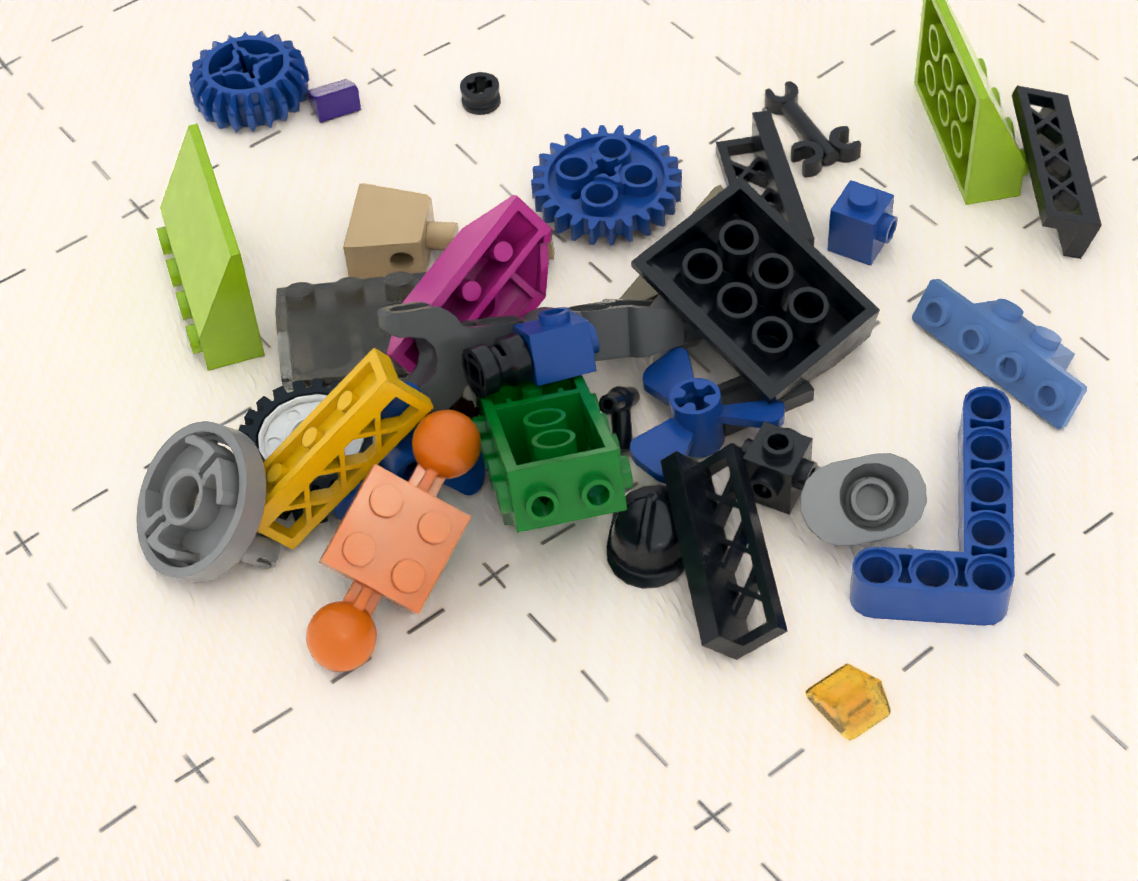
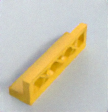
(320, 443)

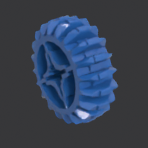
(249, 81)

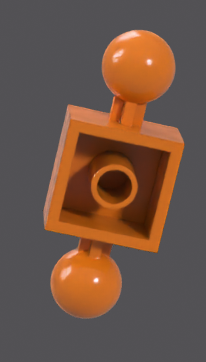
(394, 540)

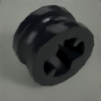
(480, 83)

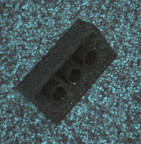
(334, 325)

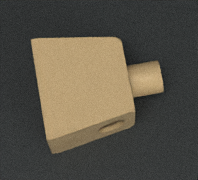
(393, 232)

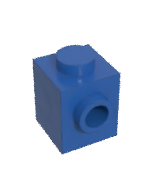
(861, 222)
(559, 345)

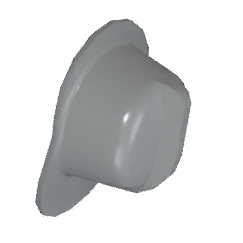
(863, 499)

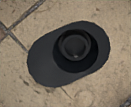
(644, 540)

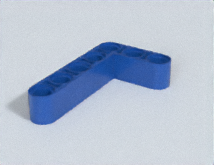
(983, 536)

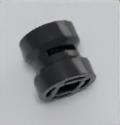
(497, 365)

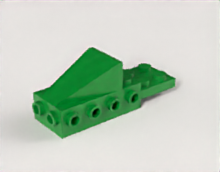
(551, 454)

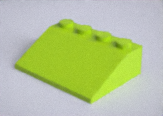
(966, 109)
(206, 261)

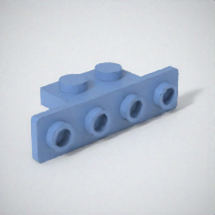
(1005, 348)

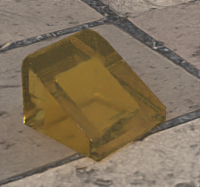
(850, 700)

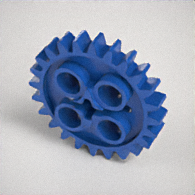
(606, 184)

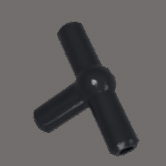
(618, 405)

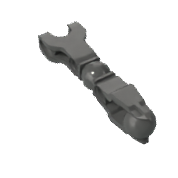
(622, 327)

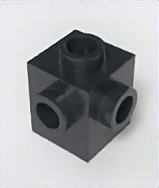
(778, 465)

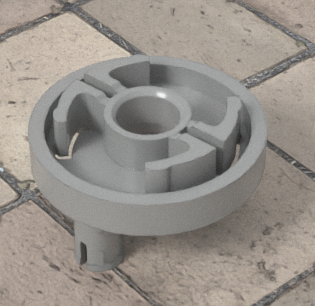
(226, 511)

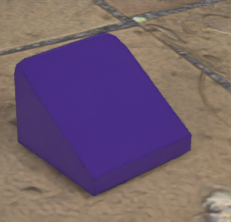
(334, 99)

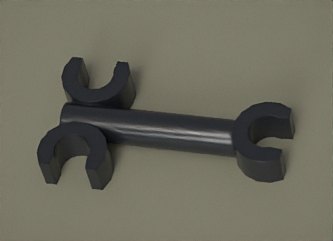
(816, 147)

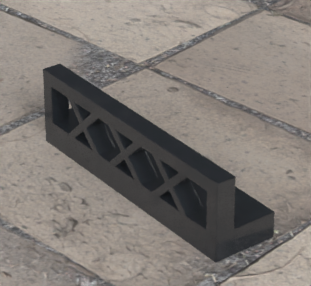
(1057, 168)
(773, 170)
(708, 559)

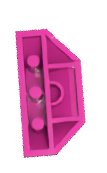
(485, 272)

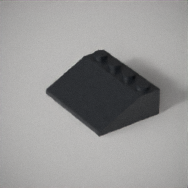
(758, 291)

